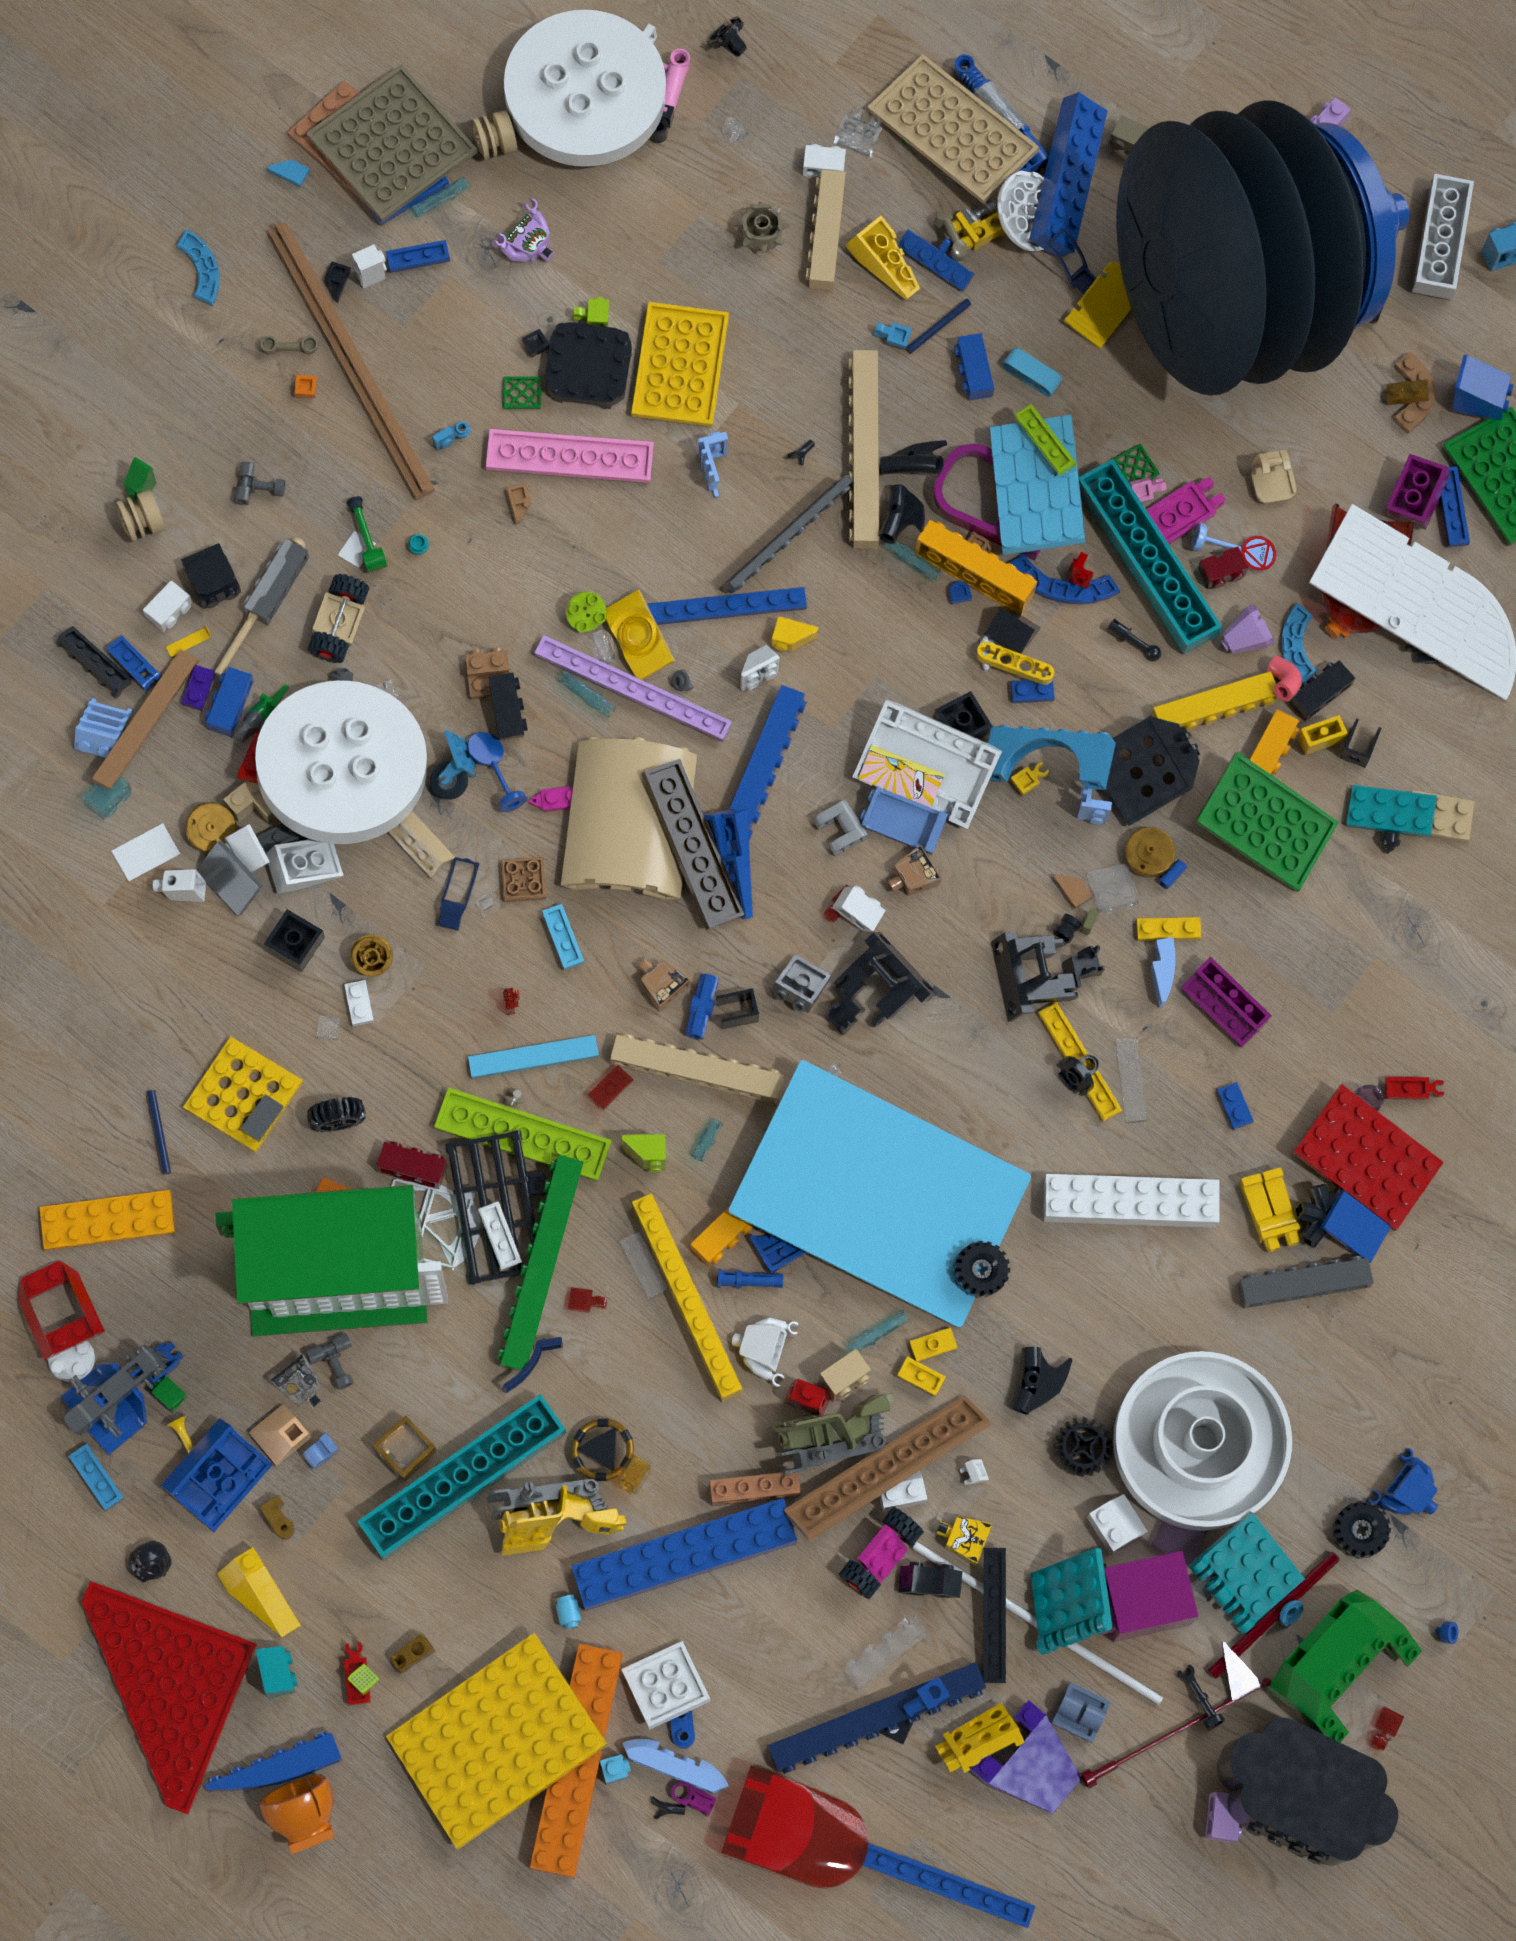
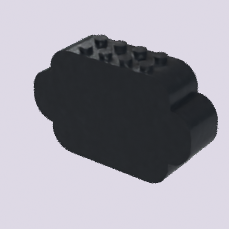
(1307, 1792)

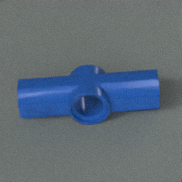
(702, 1006)

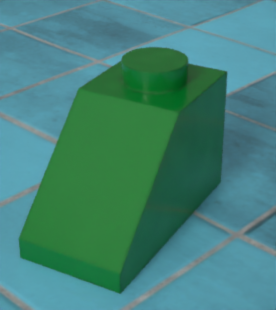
(139, 478)

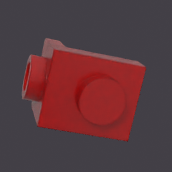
(1080, 575)

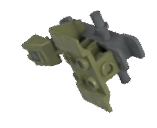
(831, 1436)

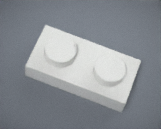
(359, 1003)

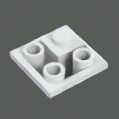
(759, 666)

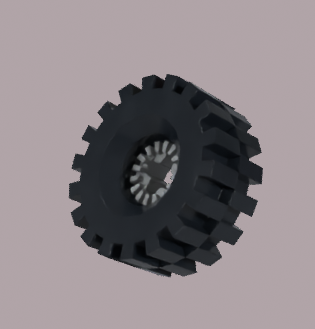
(990, 1258)
(1365, 1516)

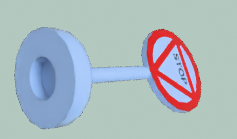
(1257, 550)

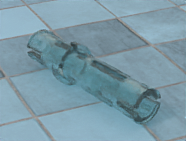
(441, 196)
(905, 554)
(594, 698)
(870, 1336)

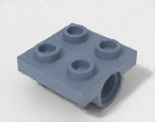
(1081, 1712)

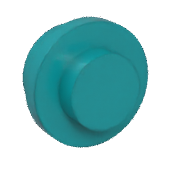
(418, 544)

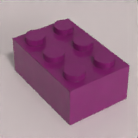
(1417, 491)

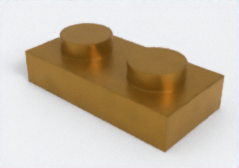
(1407, 392)

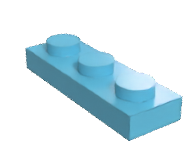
(563, 937)

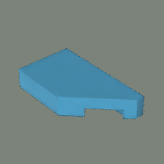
(290, 171)

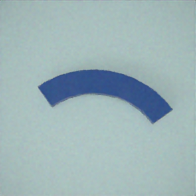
(1066, 591)

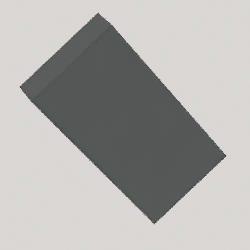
(262, 1118)

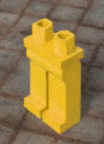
(1270, 1208)
(979, 1739)

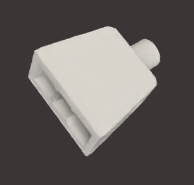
(181, 885)

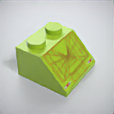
(646, 1151)

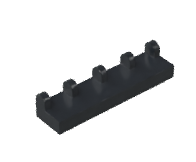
(94, 660)

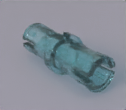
(707, 1139)

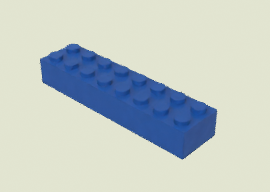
(1068, 173)

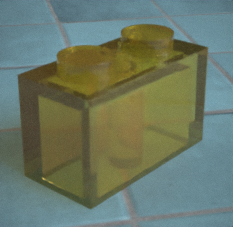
(634, 1475)

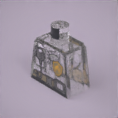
(299, 1383)

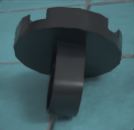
(729, 36)
(1076, 1075)

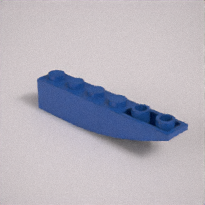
(282, 1767)

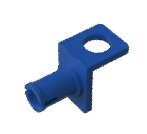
(925, 1698)

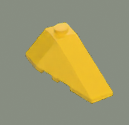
(880, 254)
(255, 1589)

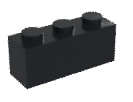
(1322, 690)
(507, 706)

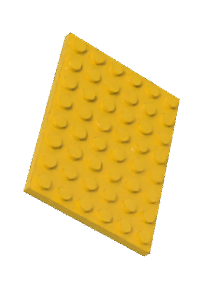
(496, 1741)

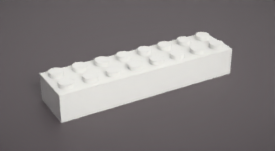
(1131, 1200)

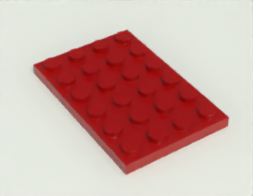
(1368, 1157)

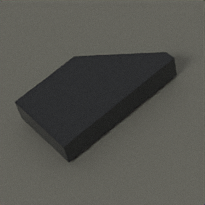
(337, 278)

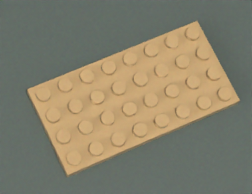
(953, 128)

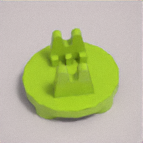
(594, 607)

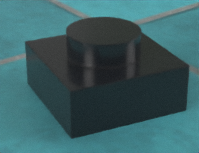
(535, 343)
(536, 1183)

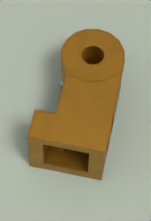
(282, 1526)
(412, 1653)

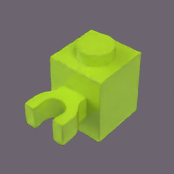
(595, 314)

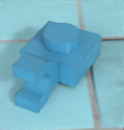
(896, 334)

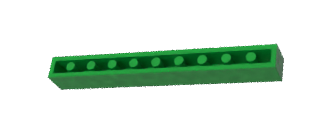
(541, 1263)

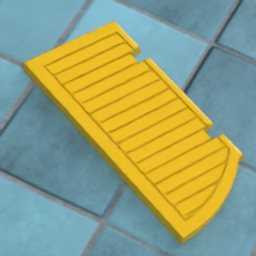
(1101, 307)

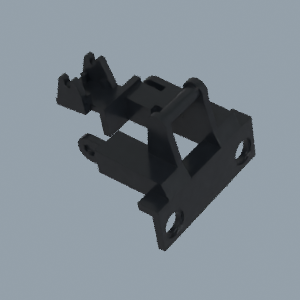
(1039, 988)
(902, 991)

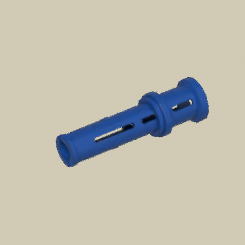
(739, 1279)

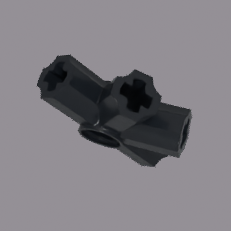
(1315, 1213)

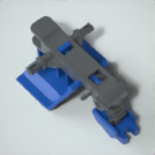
(109, 1400)

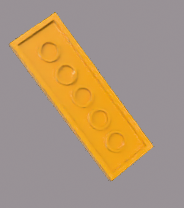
(107, 1220)

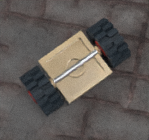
(338, 618)

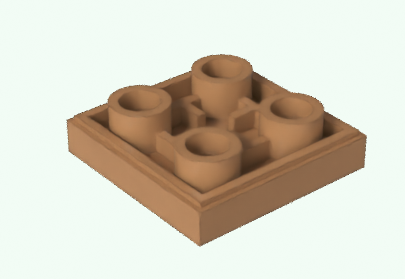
(523, 879)

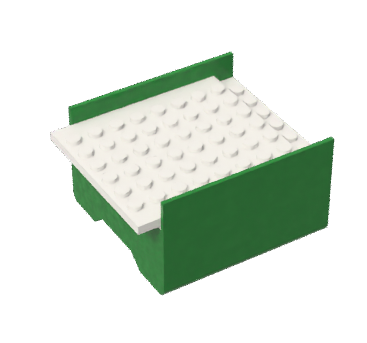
(331, 1260)

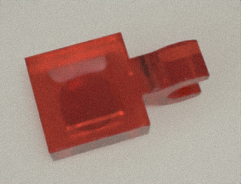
(511, 999)
(582, 1300)

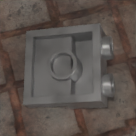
(800, 984)

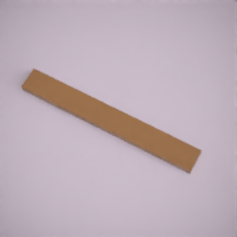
(145, 720)

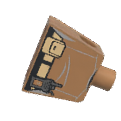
(914, 873)
(662, 982)

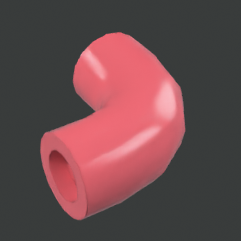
(1288, 675)

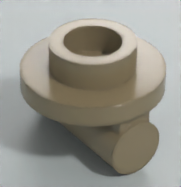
(512, 1098)

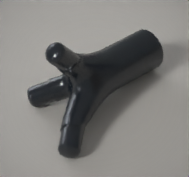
(802, 451)
(668, 1808)

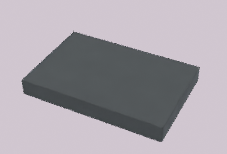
(229, 878)

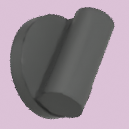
(342, 674)
(681, 681)

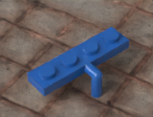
(936, 259)

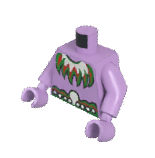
(528, 238)

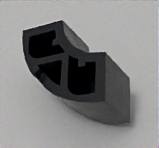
(932, 1581)

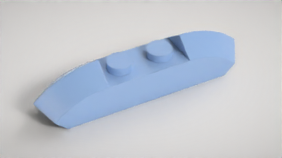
(646, 1754)

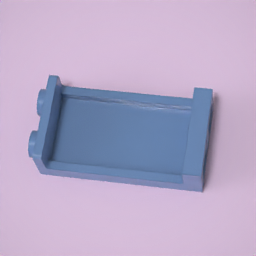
(903, 819)

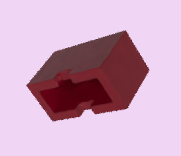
(1223, 569)

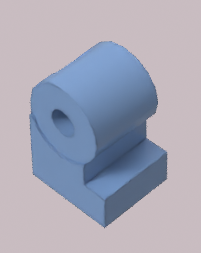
(320, 1452)

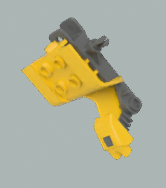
(535, 1512)

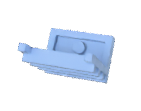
(708, 449)
(96, 736)
(1093, 810)

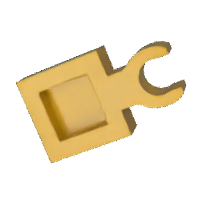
(1028, 780)

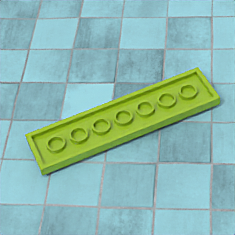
(542, 1138)

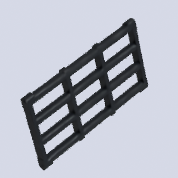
(481, 1189)

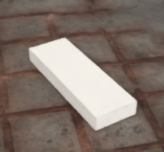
(499, 1235)

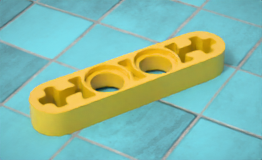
(1013, 666)

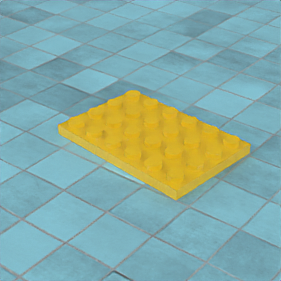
(680, 364)

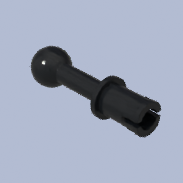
(1152, 652)

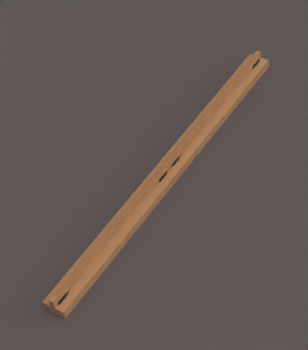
(362, 379)

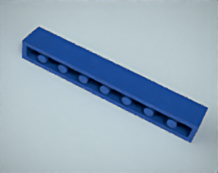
(768, 753)

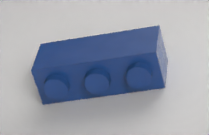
(974, 367)
(229, 701)

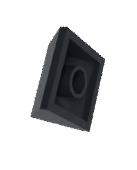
(1011, 630)

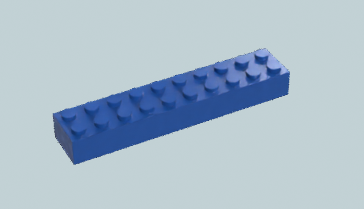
(684, 1554)

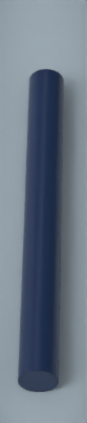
(938, 326)
(159, 1134)

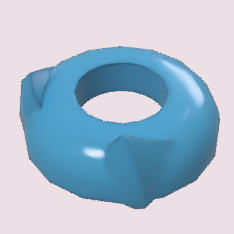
(1293, 1616)

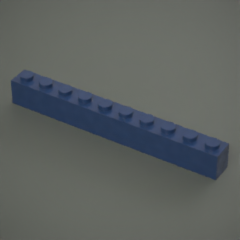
(870, 1720)

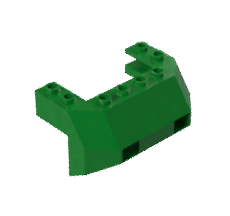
(1336, 1656)

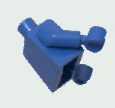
(1411, 1488)

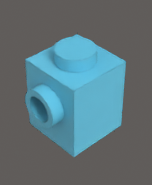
(615, 1769)

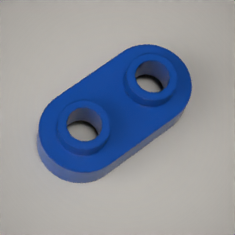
(683, 1725)

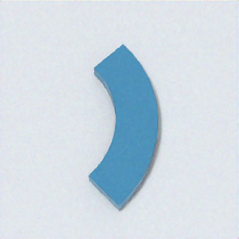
(206, 265)
(1293, 642)

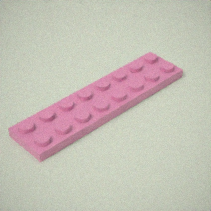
(569, 456)

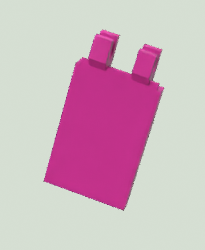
(1185, 509)

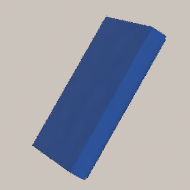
(1355, 1226)

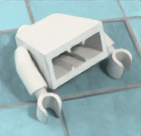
(763, 1346)

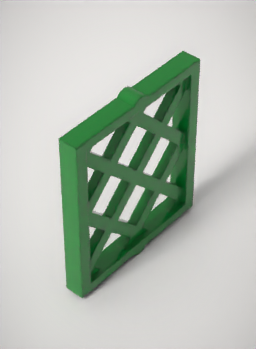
(524, 379)
(1147, 459)

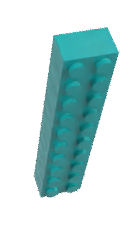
(1148, 557)
(462, 1477)

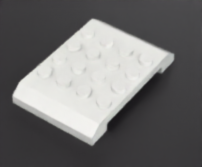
(962, 758)

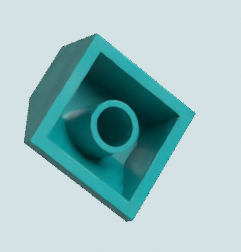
(276, 1671)

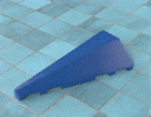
(732, 839)

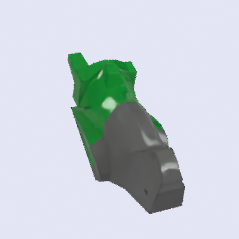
(257, 715)

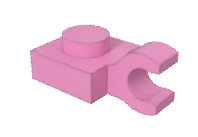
(1145, 488)

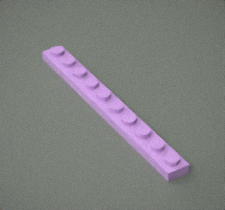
(633, 688)

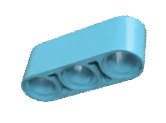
(1032, 372)

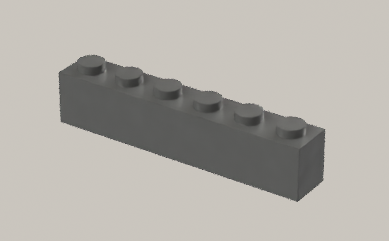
(1305, 1282)

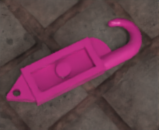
(553, 799)

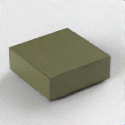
(1089, 921)

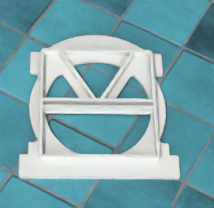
(456, 1251)

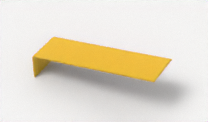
(188, 641)

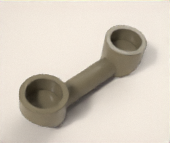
(959, 248)
(271, 346)

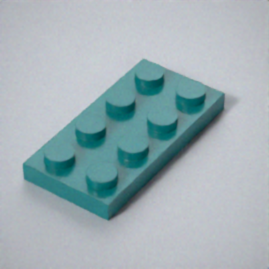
(1391, 811)

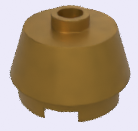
(371, 955)

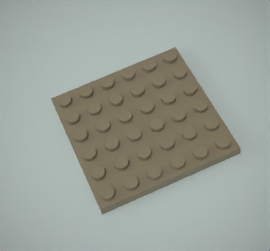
(392, 142)

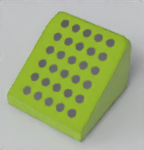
(363, 1679)

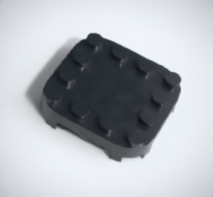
(588, 364)

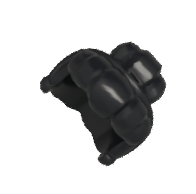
(149, 1561)

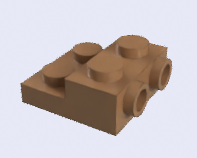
(482, 666)

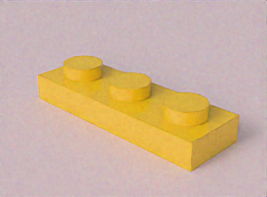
(1161, 928)

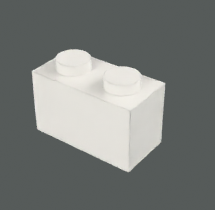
(823, 158)
(369, 266)
(167, 606)
(859, 908)

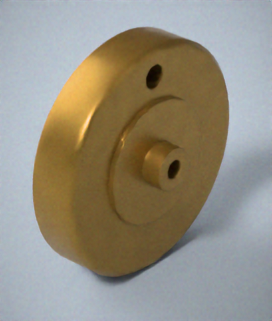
(208, 825)
(1149, 852)

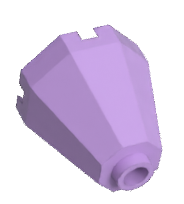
(1247, 632)

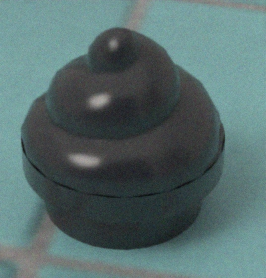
(1389, 841)

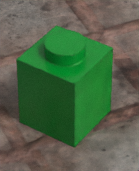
(168, 1393)

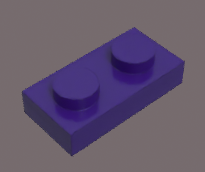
(198, 688)

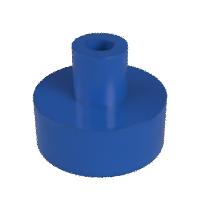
(1448, 1632)

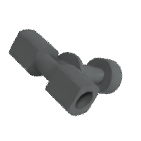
(250, 484)
(331, 1353)

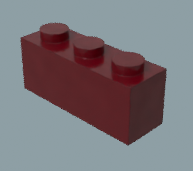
(411, 1165)

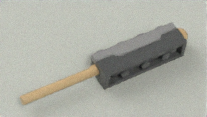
(269, 591)

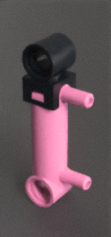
(675, 78)

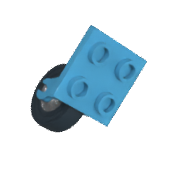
(451, 777)

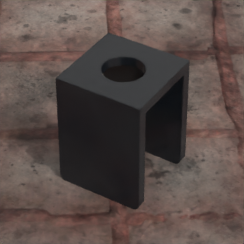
(1347, 753)
(737, 997)

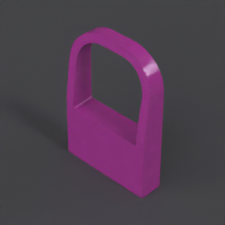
(960, 518)

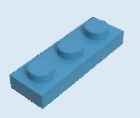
(96, 1477)

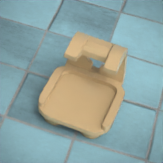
(1273, 477)

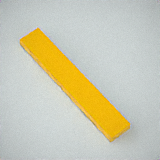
(1070, 1045)

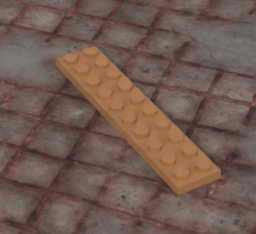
(886, 1467)

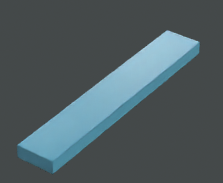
(533, 1056)

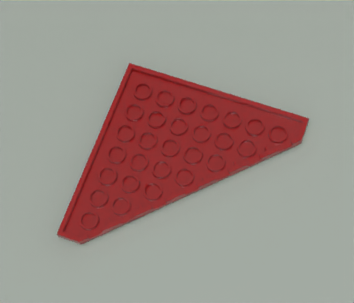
(173, 1682)

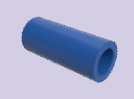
(1172, 874)

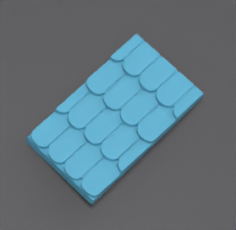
(1033, 502)

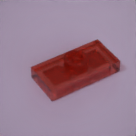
(610, 1087)

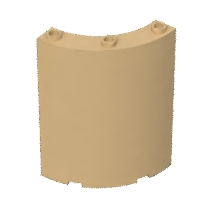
(613, 821)

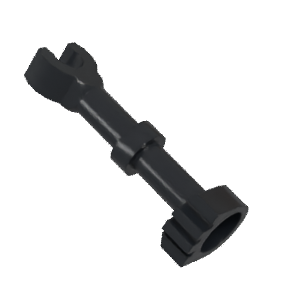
(1202, 1698)

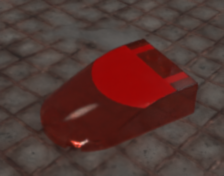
(796, 1832)

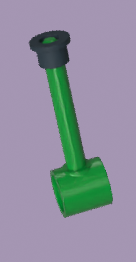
(374, 557)

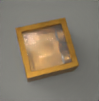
(404, 1448)

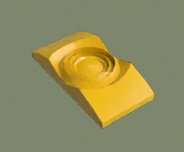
(638, 635)

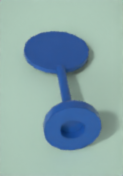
(489, 751)

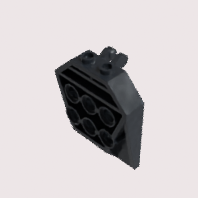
(1178, 758)

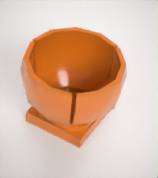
(301, 1812)

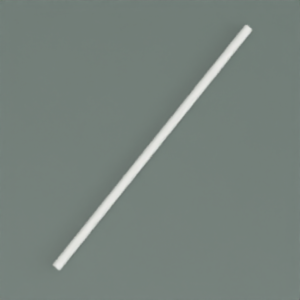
(1099, 1662)

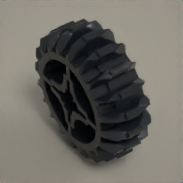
(336, 1114)
(1078, 1438)

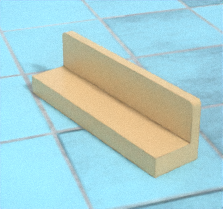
(421, 844)

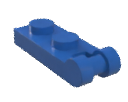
(133, 662)

